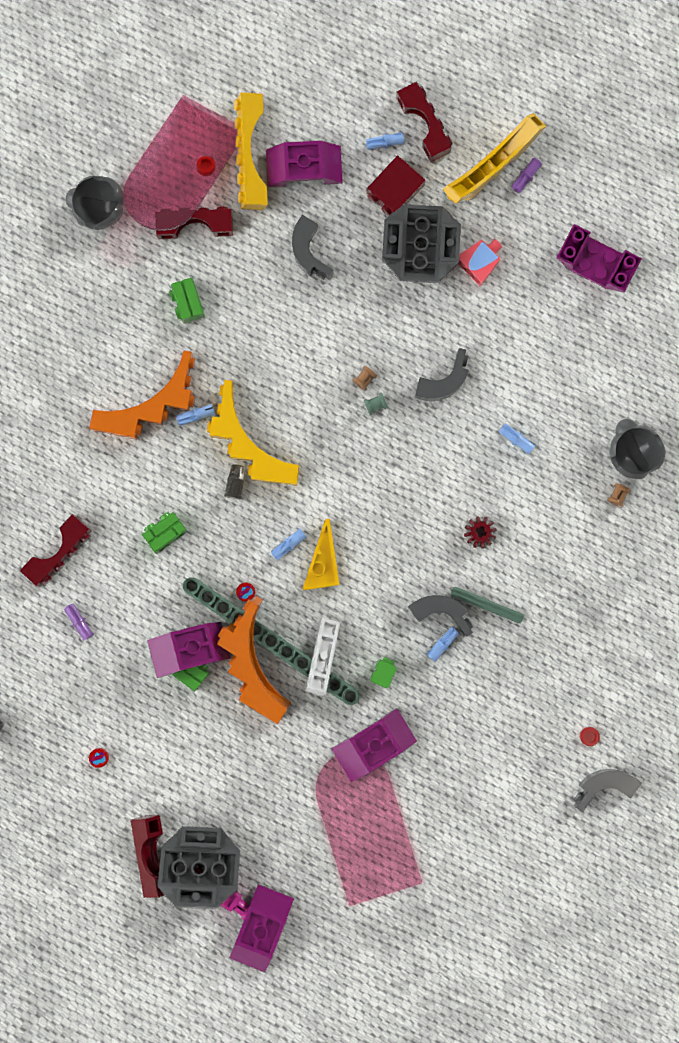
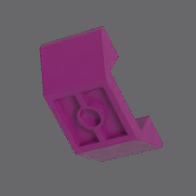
(304, 163)
(597, 261)
(187, 649)
(374, 745)
(261, 928)

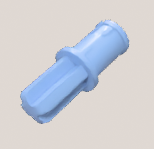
(385, 141)
(195, 415)
(517, 438)
(288, 544)
(442, 644)

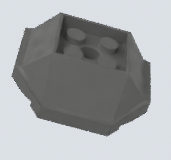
(425, 224)
(196, 848)

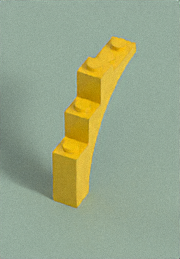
(496, 161)
(227, 426)

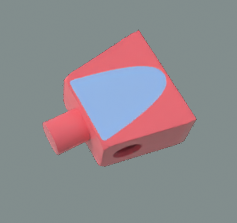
(480, 260)

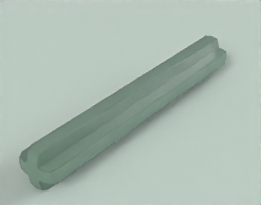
(487, 605)

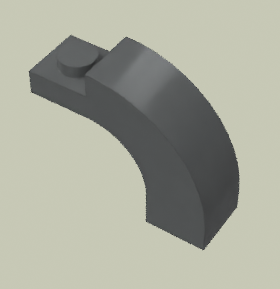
(301, 238)
(440, 389)
(436, 603)
(602, 780)

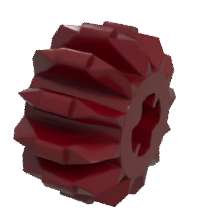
(474, 535)

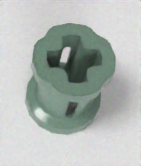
(375, 404)

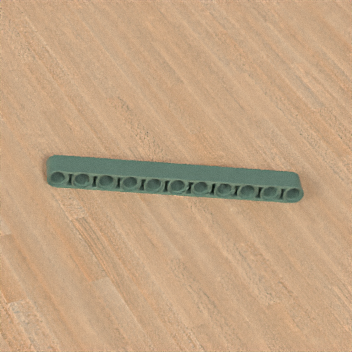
(264, 633)

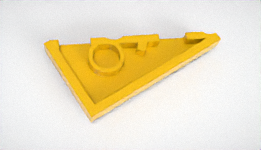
(323, 566)

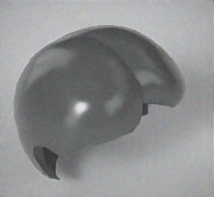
(96, 202)
(636, 450)

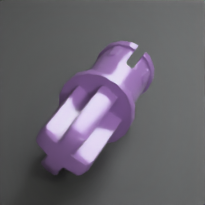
(526, 175)
(78, 622)

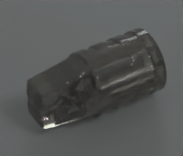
(235, 482)

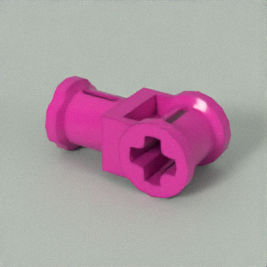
(237, 904)

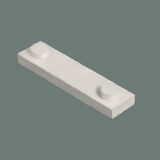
(323, 656)

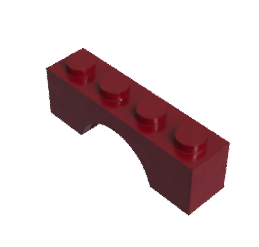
(413, 101)
(218, 220)
(73, 533)
(146, 833)

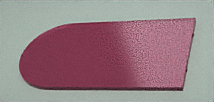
(165, 182)
(365, 833)

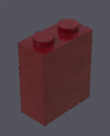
(395, 186)

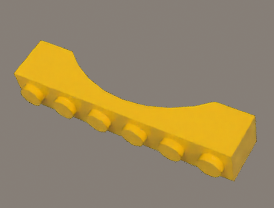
(252, 189)

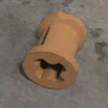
(364, 378)
(624, 491)

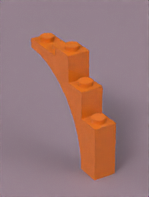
(174, 395)
(256, 690)

